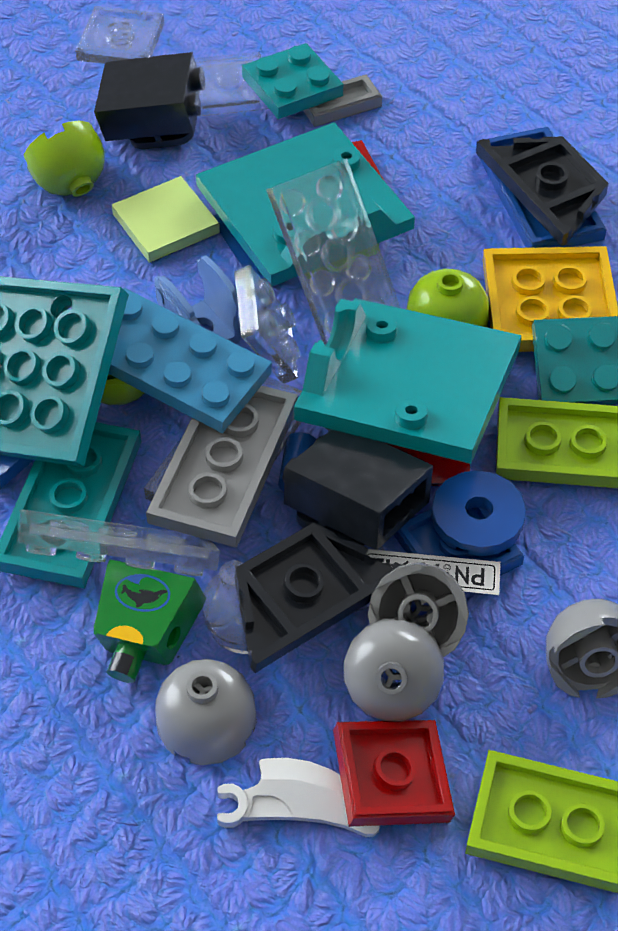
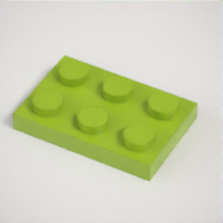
(557, 442)
(547, 821)

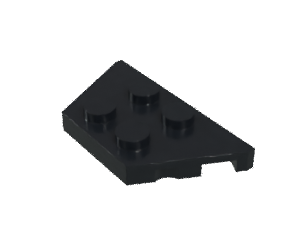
(548, 181)
(302, 590)

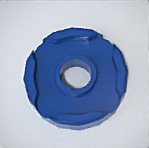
(483, 491)

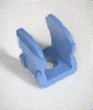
(219, 304)

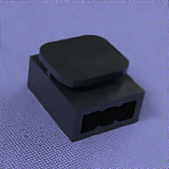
(150, 100)
(356, 487)

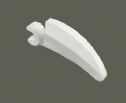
(291, 792)

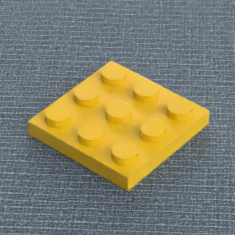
(546, 285)

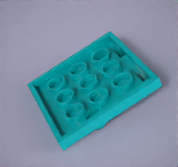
(242, 203)
(54, 365)
(406, 378)

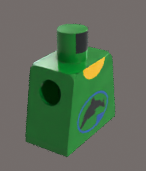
(144, 616)

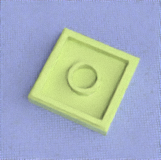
(165, 219)

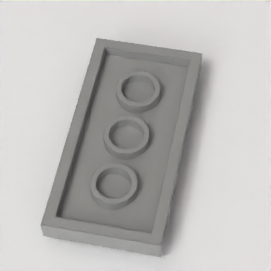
(219, 475)

